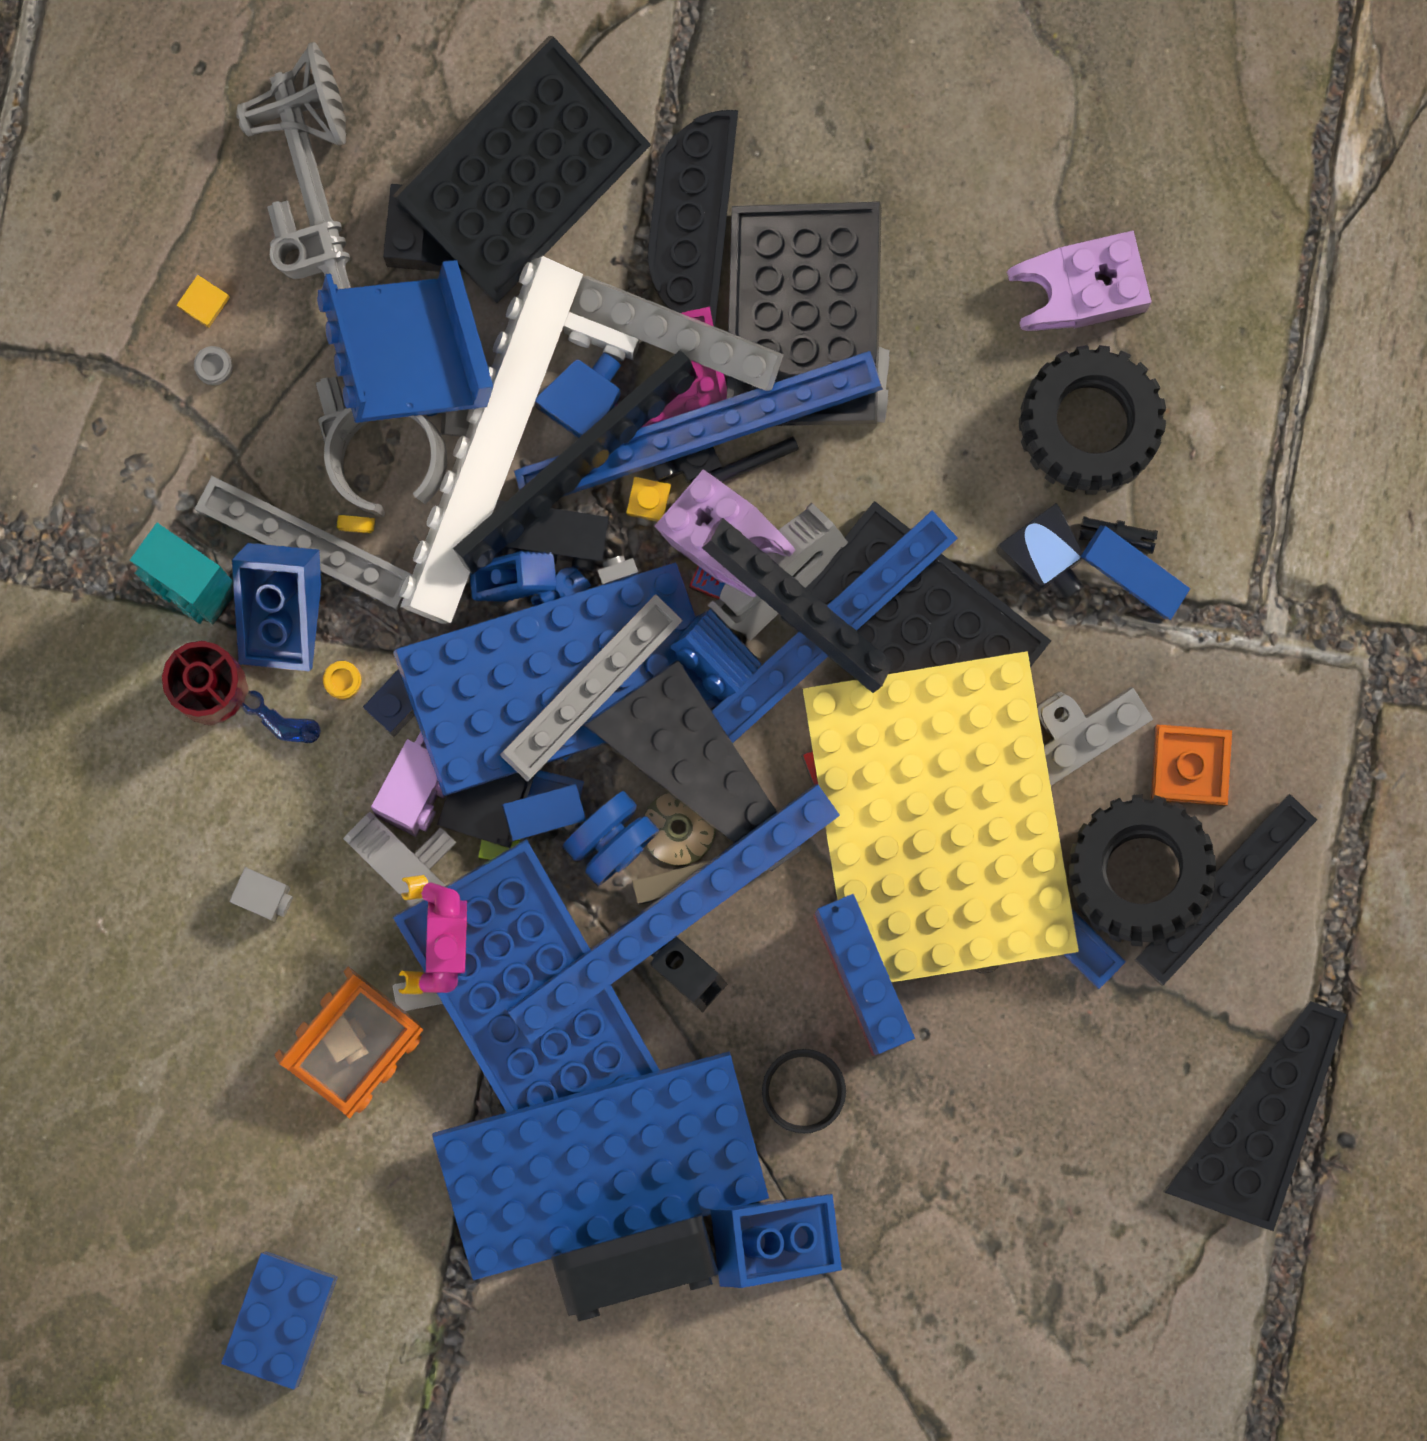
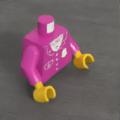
(444, 938)

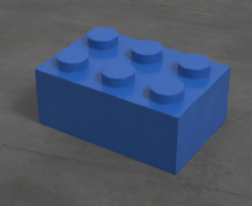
(279, 1320)

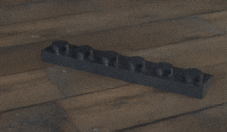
(797, 605)
(1233, 883)

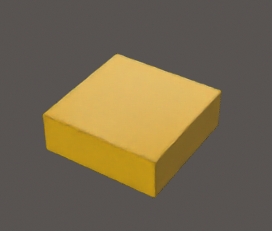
(203, 301)

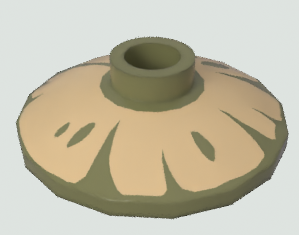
(678, 848)

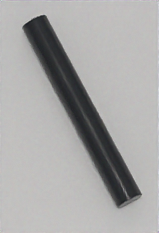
(755, 460)

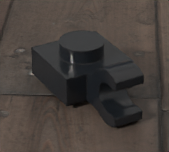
(689, 465)

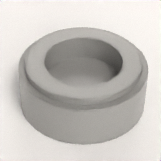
(213, 365)

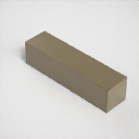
(656, 886)

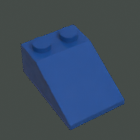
(276, 605)
(775, 1240)

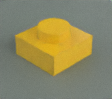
(648, 499)

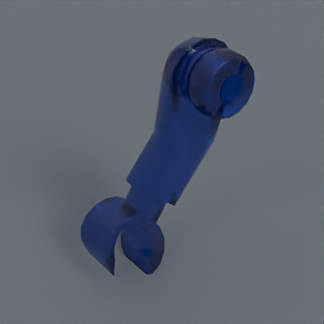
(284, 728)

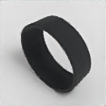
(841, 1090)

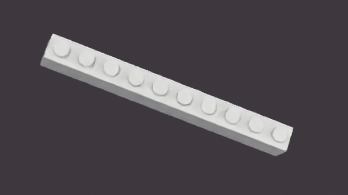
(492, 436)

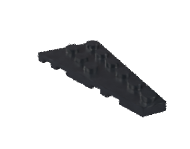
(683, 749)
(1256, 1142)

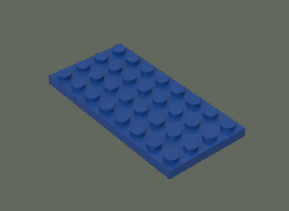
(495, 677)
(514, 945)
(600, 1165)

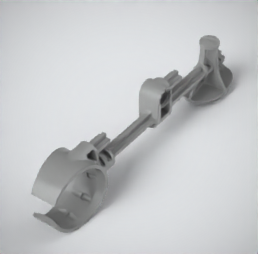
(321, 245)

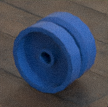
(607, 835)

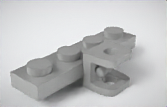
(1081, 737)

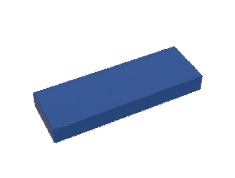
(1135, 572)

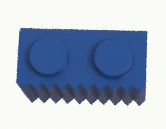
(514, 577)
(715, 655)

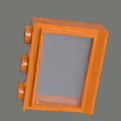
(351, 1044)

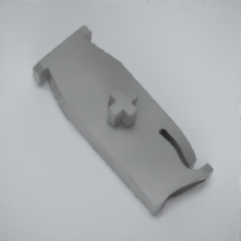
(815, 544)
(392, 858)

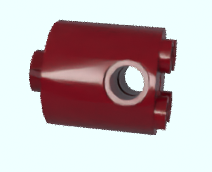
(204, 682)

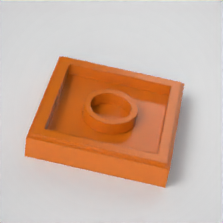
(1191, 765)

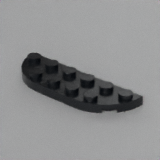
(692, 213)

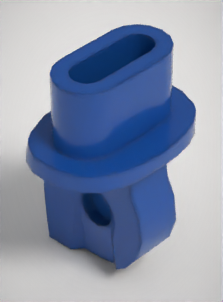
(567, 583)

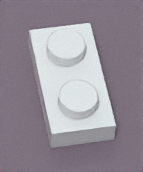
(587, 332)

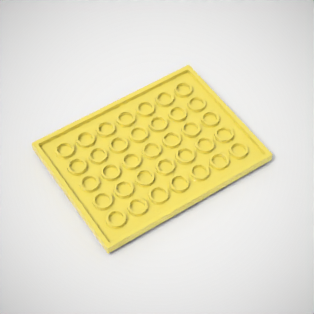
(944, 816)

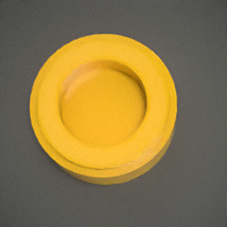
(355, 524)
(342, 680)

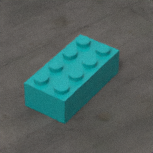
(182, 575)

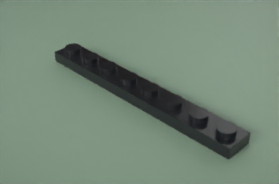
(576, 462)

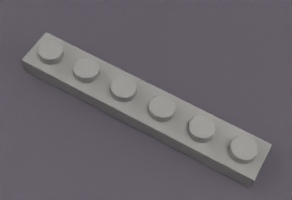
(677, 332)
(278, 528)
(591, 688)

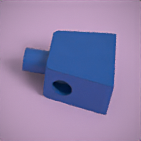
(581, 395)

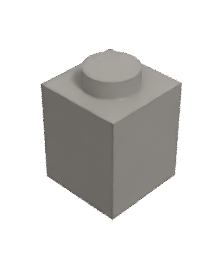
(261, 895)

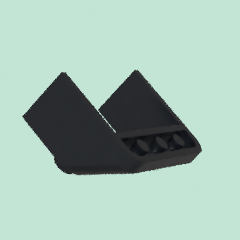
(635, 1266)

